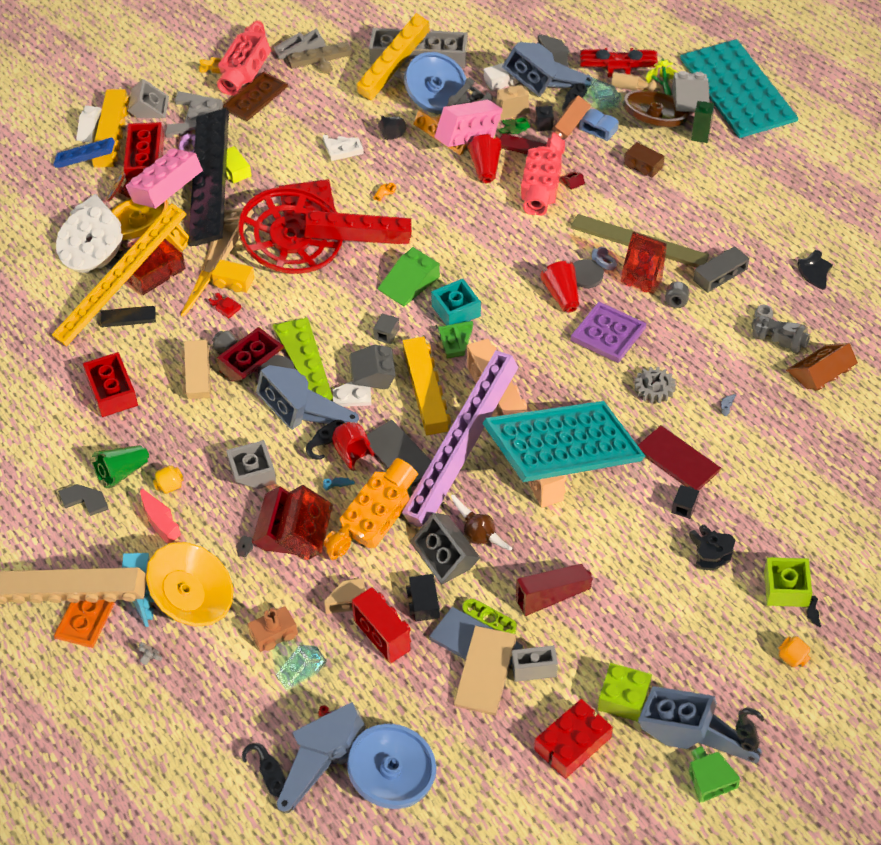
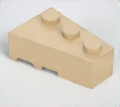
(196, 369)

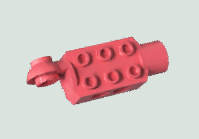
(243, 59)
(542, 175)

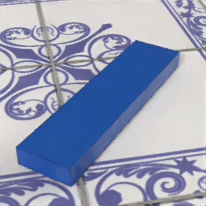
(84, 153)

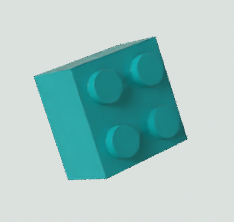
(456, 303)

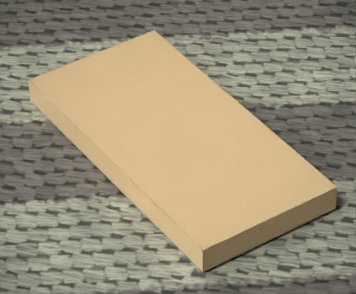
(485, 670)

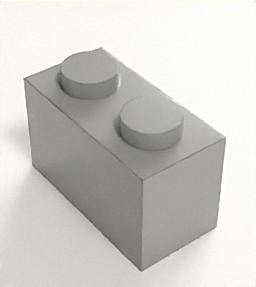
(534, 663)

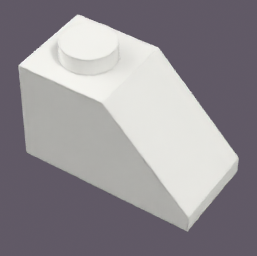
(88, 123)

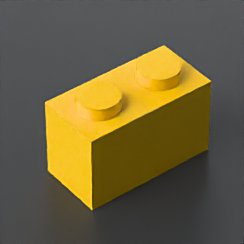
(233, 276)

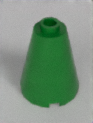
(118, 463)

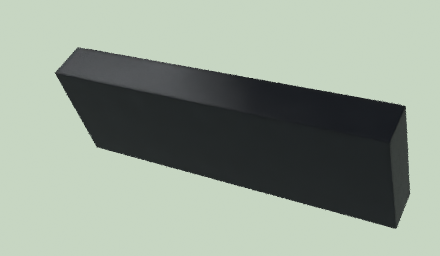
(128, 316)

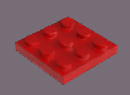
(319, 187)

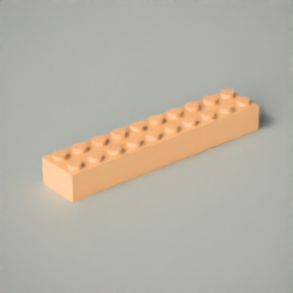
(547, 490)

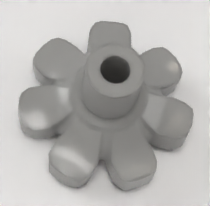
(148, 653)

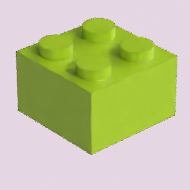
(788, 582)
(624, 692)

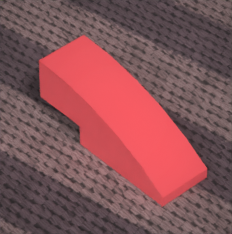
(160, 517)

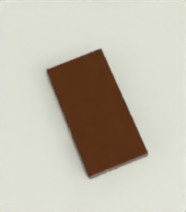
(255, 96)

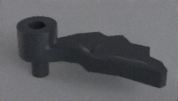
(813, 613)

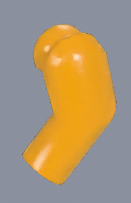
(383, 190)

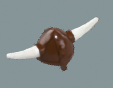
(479, 527)

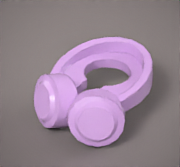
(185, 140)

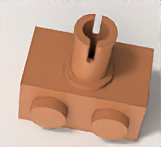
(272, 628)

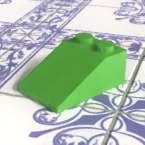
(410, 276)

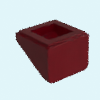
(573, 180)

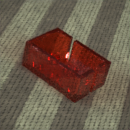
(157, 268)

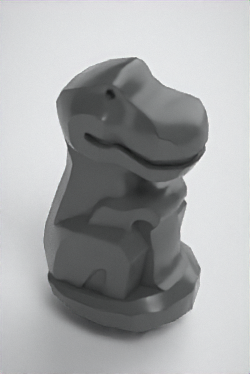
(786, 333)

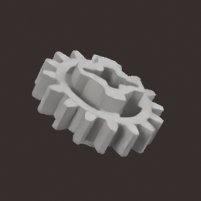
(655, 385)

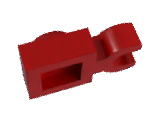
(226, 306)

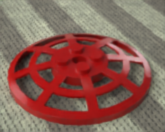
(284, 225)

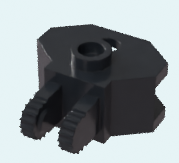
(712, 548)

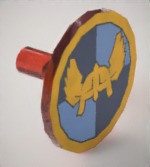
(118, 188)

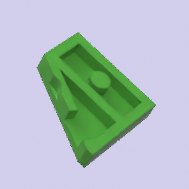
(455, 338)

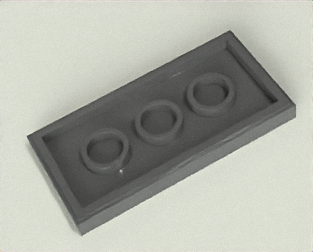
(392, 442)

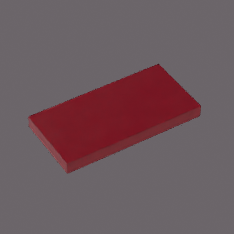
(678, 458)

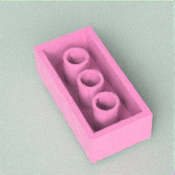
(464, 121)
(164, 178)

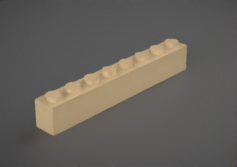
(72, 585)

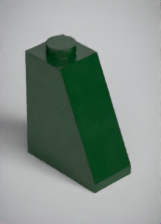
(702, 121)

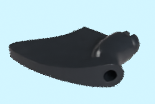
(815, 269)

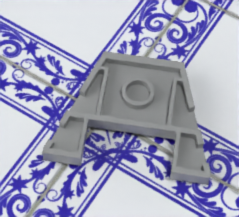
(198, 106)

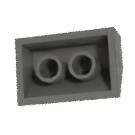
(444, 548)

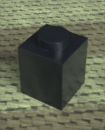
(544, 118)
(685, 501)

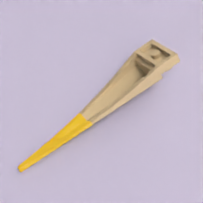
(218, 250)

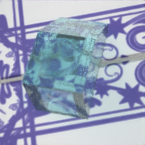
(605, 95)
(301, 665)

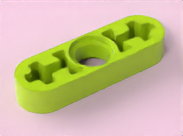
(505, 620)

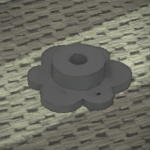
(244, 546)

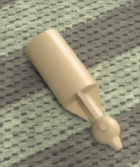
(632, 82)

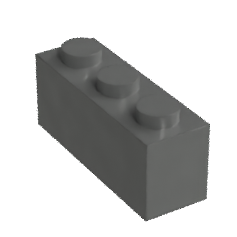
(721, 269)

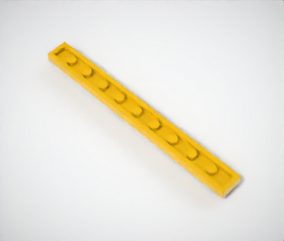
(118, 275)

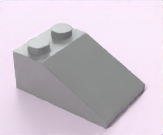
(689, 89)

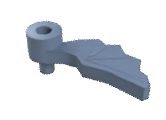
(726, 403)

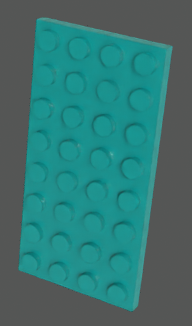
(740, 88)
(563, 440)

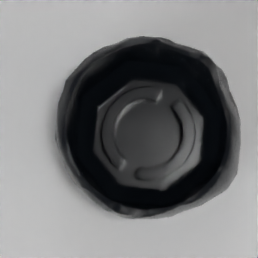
(392, 127)

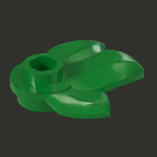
(514, 126)

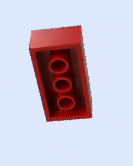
(143, 147)

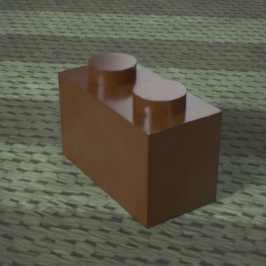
(644, 160)

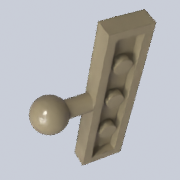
(320, 55)

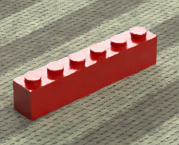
(357, 227)

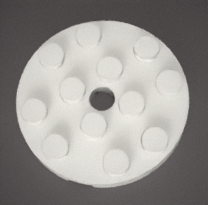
(105, 241)

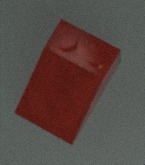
(644, 263)

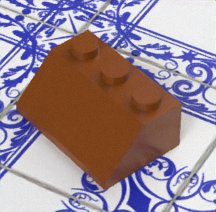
(823, 365)

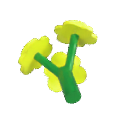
(666, 73)

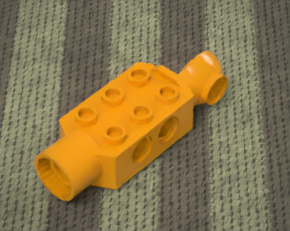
(373, 509)

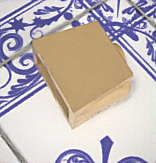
(513, 101)

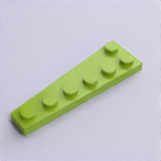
(303, 352)

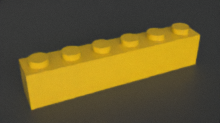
(393, 57)
(111, 124)
(425, 386)

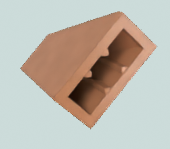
(571, 117)

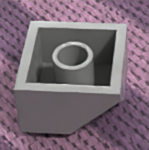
(252, 465)

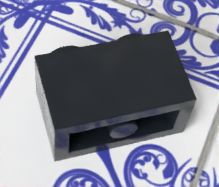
(424, 597)

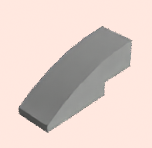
(299, 43)

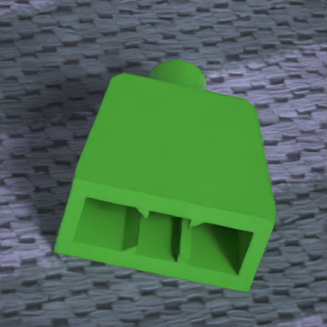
(711, 775)

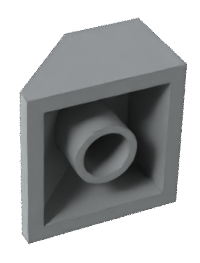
(147, 101)

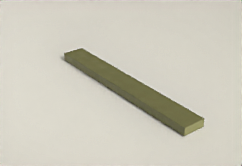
(622, 236)

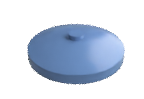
(432, 80)
(391, 766)

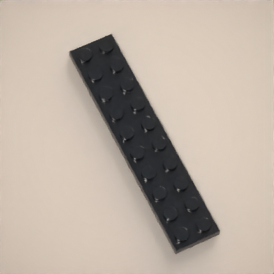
(209, 185)

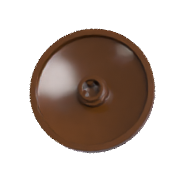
(654, 108)

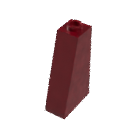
(551, 587)

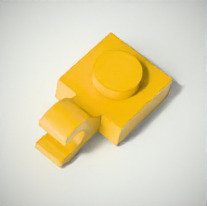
(212, 65)

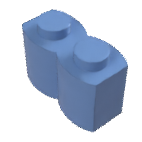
(598, 124)

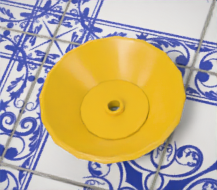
(199, 574)

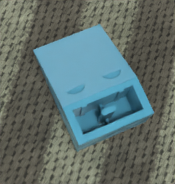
(140, 560)

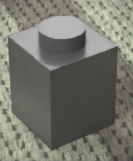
(386, 328)

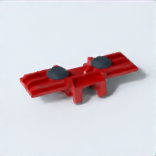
(617, 60)

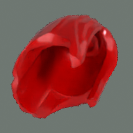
(351, 443)

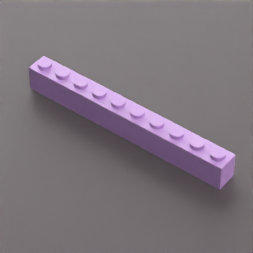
(460, 439)

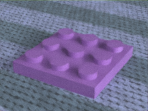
(608, 332)

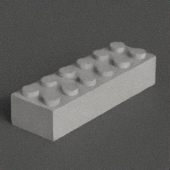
(444, 42)

